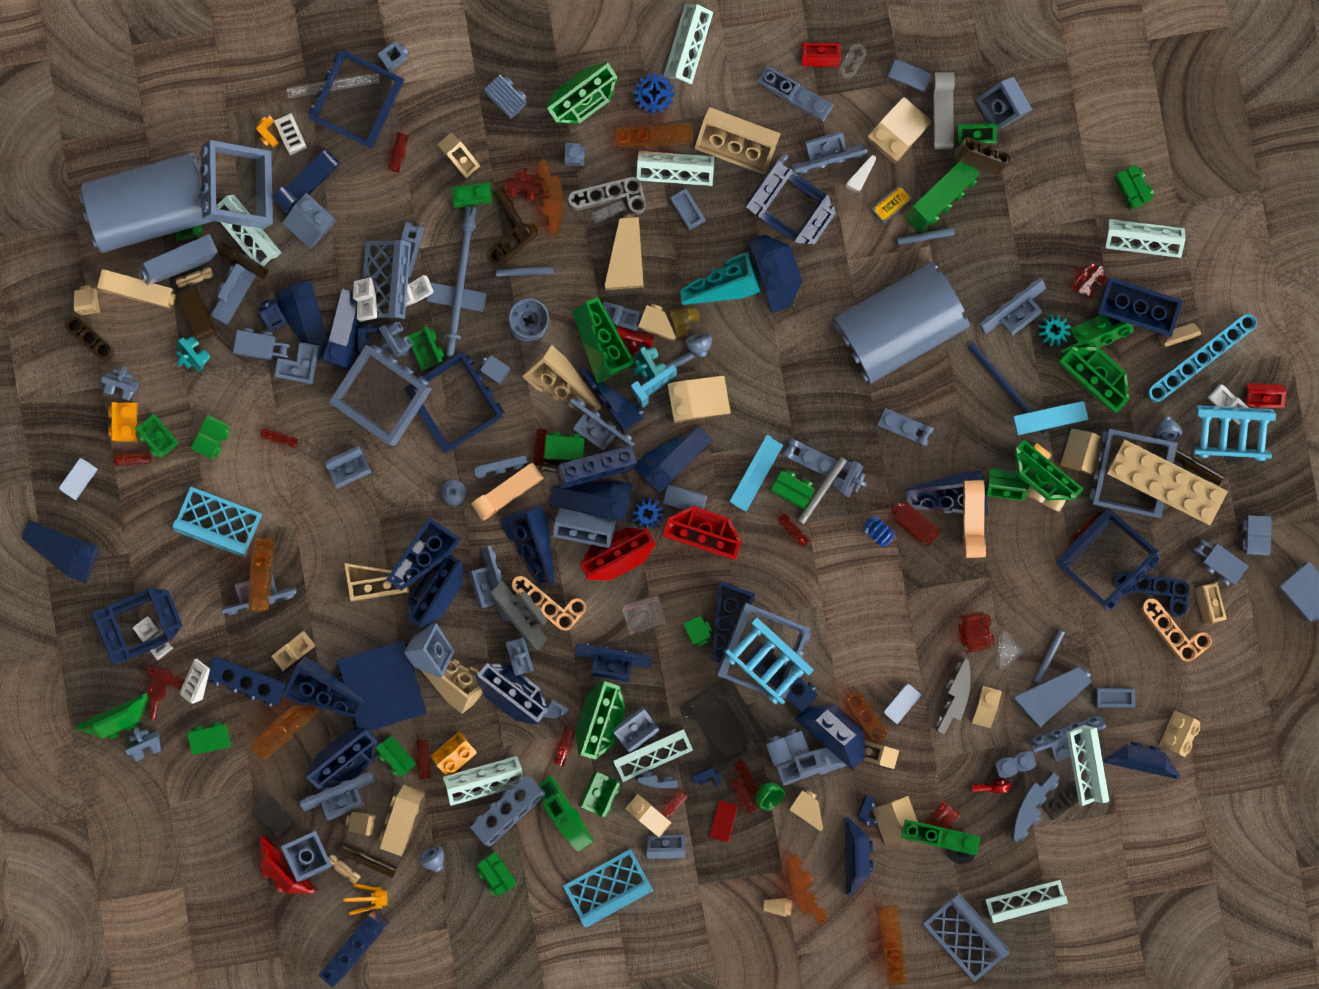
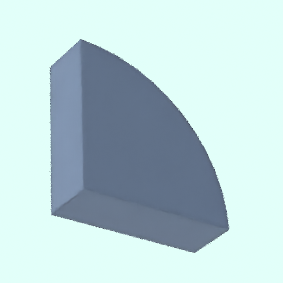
(555, 710)

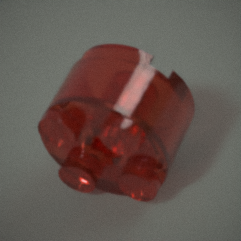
(975, 632)

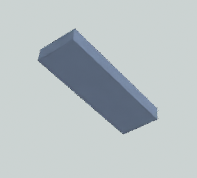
(445, 296)

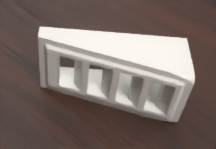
(297, 147)
(858, 179)
(192, 688)

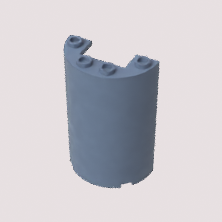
(143, 202)
(901, 322)

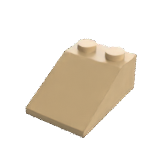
(899, 130)
(698, 398)

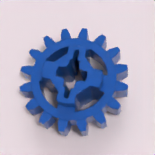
(661, 93)

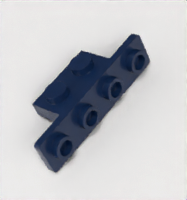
(612, 663)

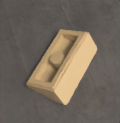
(1180, 335)
(1210, 603)

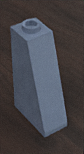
(178, 260)
(1049, 697)

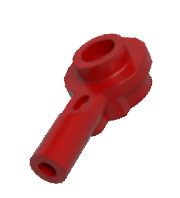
(999, 786)

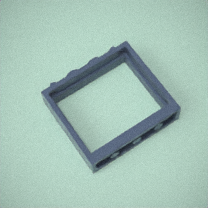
(263, 185)
(405, 372)
(1103, 458)
(746, 609)

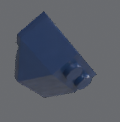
(776, 270)
(435, 592)
(512, 693)
(836, 732)
(343, 759)
(1143, 760)
(856, 856)

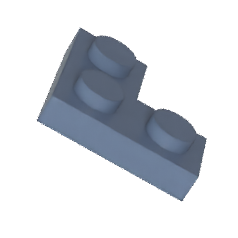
(301, 369)

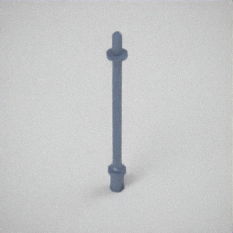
(468, 227)

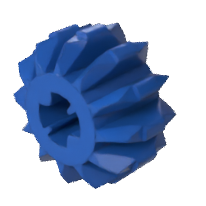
(650, 508)
(878, 531)

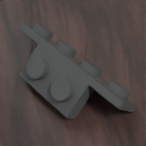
(522, 613)

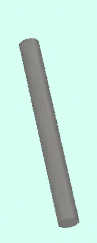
(822, 490)

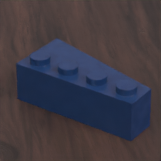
(727, 610)

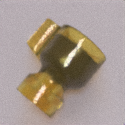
(681, 318)

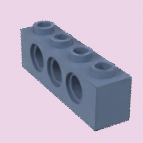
(504, 822)

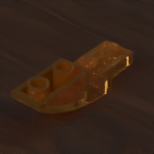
(654, 136)
(554, 205)
(260, 574)
(282, 730)
(800, 882)
(892, 945)

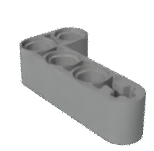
(943, 119)
(606, 198)

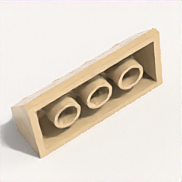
(737, 141)

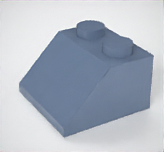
(1003, 103)
(308, 221)
(430, 650)
(306, 857)

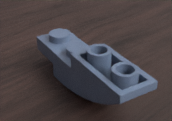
(795, 94)
(809, 764)
(1027, 813)

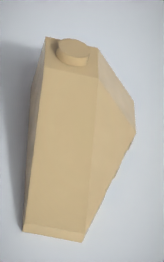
(559, 378)
(457, 685)

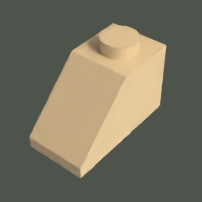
(458, 155)
(86, 301)
(656, 322)
(986, 706)
(880, 754)
(807, 808)
(648, 815)
(361, 823)

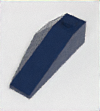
(303, 313)
(342, 336)
(944, 493)
(599, 498)
(425, 552)

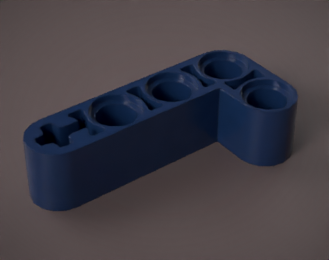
(306, 181)
(1168, 591)

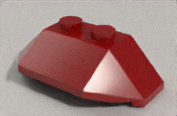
(704, 531)
(627, 551)
(276, 867)

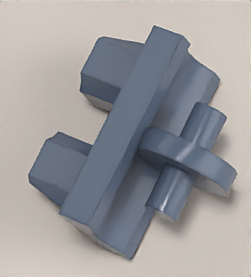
(392, 341)
(121, 380)
(853, 479)
(519, 656)
(141, 740)

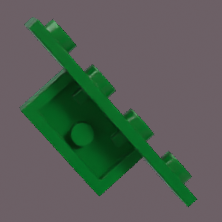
(1097, 333)

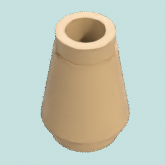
(778, 906)

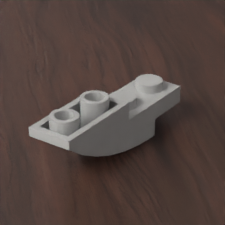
(959, 689)

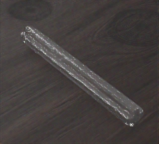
(342, 83)

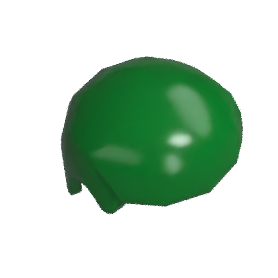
(769, 796)

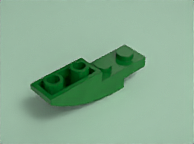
(563, 816)
(940, 837)

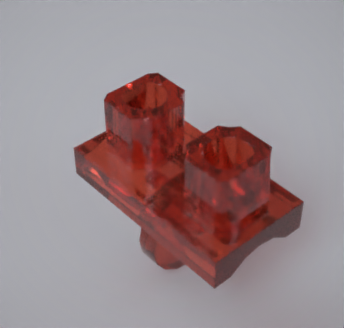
(514, 185)
(1086, 277)

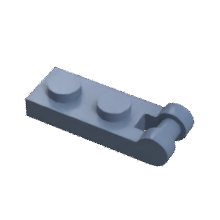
(415, 243)
(905, 427)
(809, 458)
(500, 467)

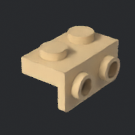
(1180, 733)

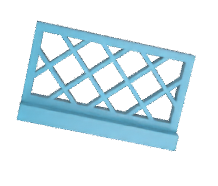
(642, 392)
(213, 538)
(616, 903)

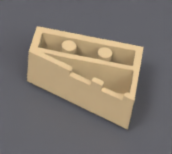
(369, 583)
(401, 820)

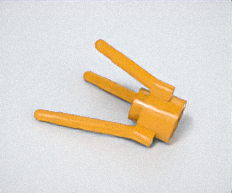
(378, 897)

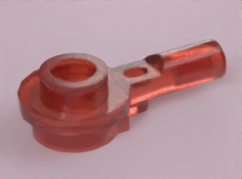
(156, 692)

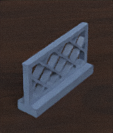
(397, 279)
(975, 922)

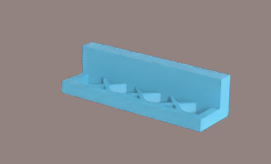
(756, 473)

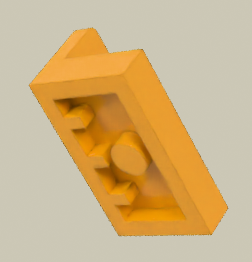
(124, 421)
(453, 754)

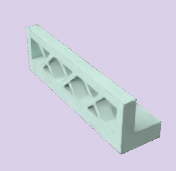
(685, 41)
(680, 162)
(1133, 230)
(259, 236)
(650, 748)
(1091, 763)
(482, 777)
(1028, 908)

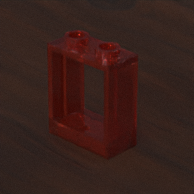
(915, 523)

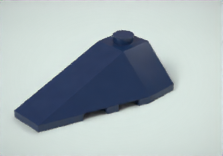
(619, 407)
(667, 461)
(531, 535)
(67, 553)
(319, 688)

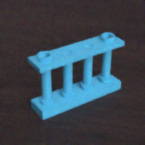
(1225, 414)
(786, 654)

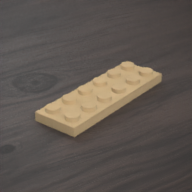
(1167, 482)

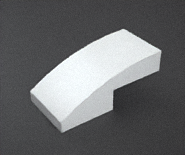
(418, 290)
(366, 299)
(1223, 397)
(148, 630)

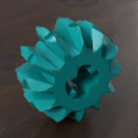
(1057, 325)

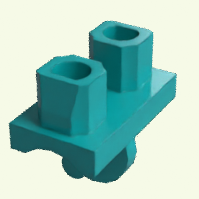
(188, 356)
(645, 363)

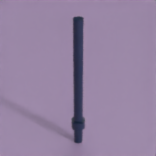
(1001, 380)

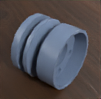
(522, 311)

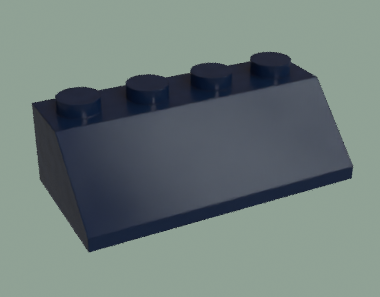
(1139, 306)

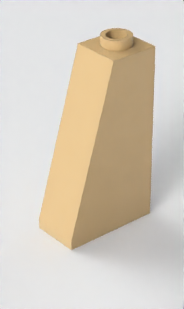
(626, 259)
(136, 289)

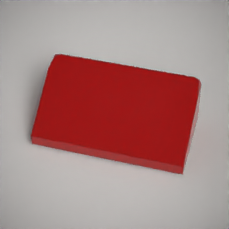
(821, 54)
(635, 340)
(1265, 395)
(723, 821)

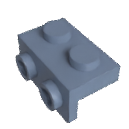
(348, 467)
(636, 730)

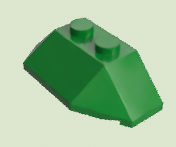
(583, 94)
(1098, 376)
(1044, 475)
(599, 715)
(116, 719)

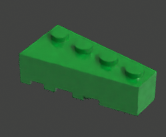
(941, 196)
(601, 341)

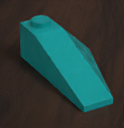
(732, 281)

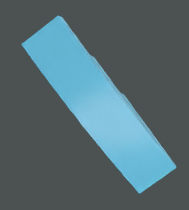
(1050, 418)

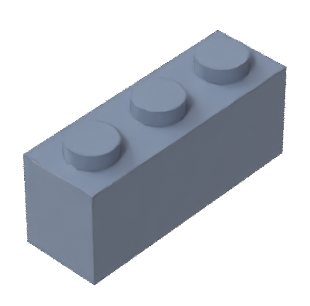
(584, 528)

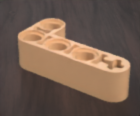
(507, 492)
(973, 519)
(545, 600)
(1171, 627)

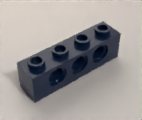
(596, 467)
(276, 687)
(802, 700)

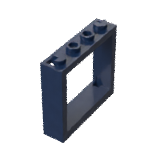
(324, 91)
(487, 393)
(1088, 538)
(353, 948)

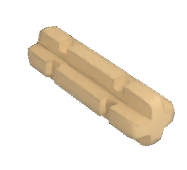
(194, 277)
(343, 869)

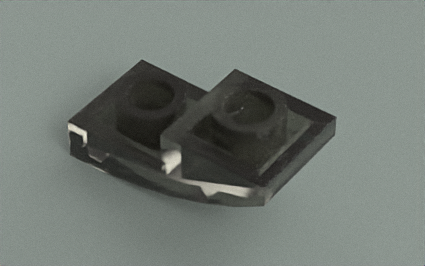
(1061, 801)

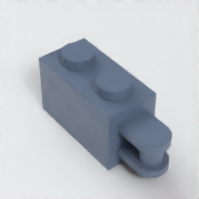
(258, 345)
(1221, 562)

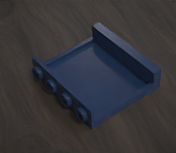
(386, 683)

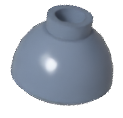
(699, 344)
(1168, 429)
(453, 492)
(432, 859)

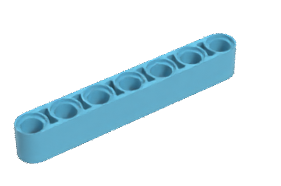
(1208, 352)

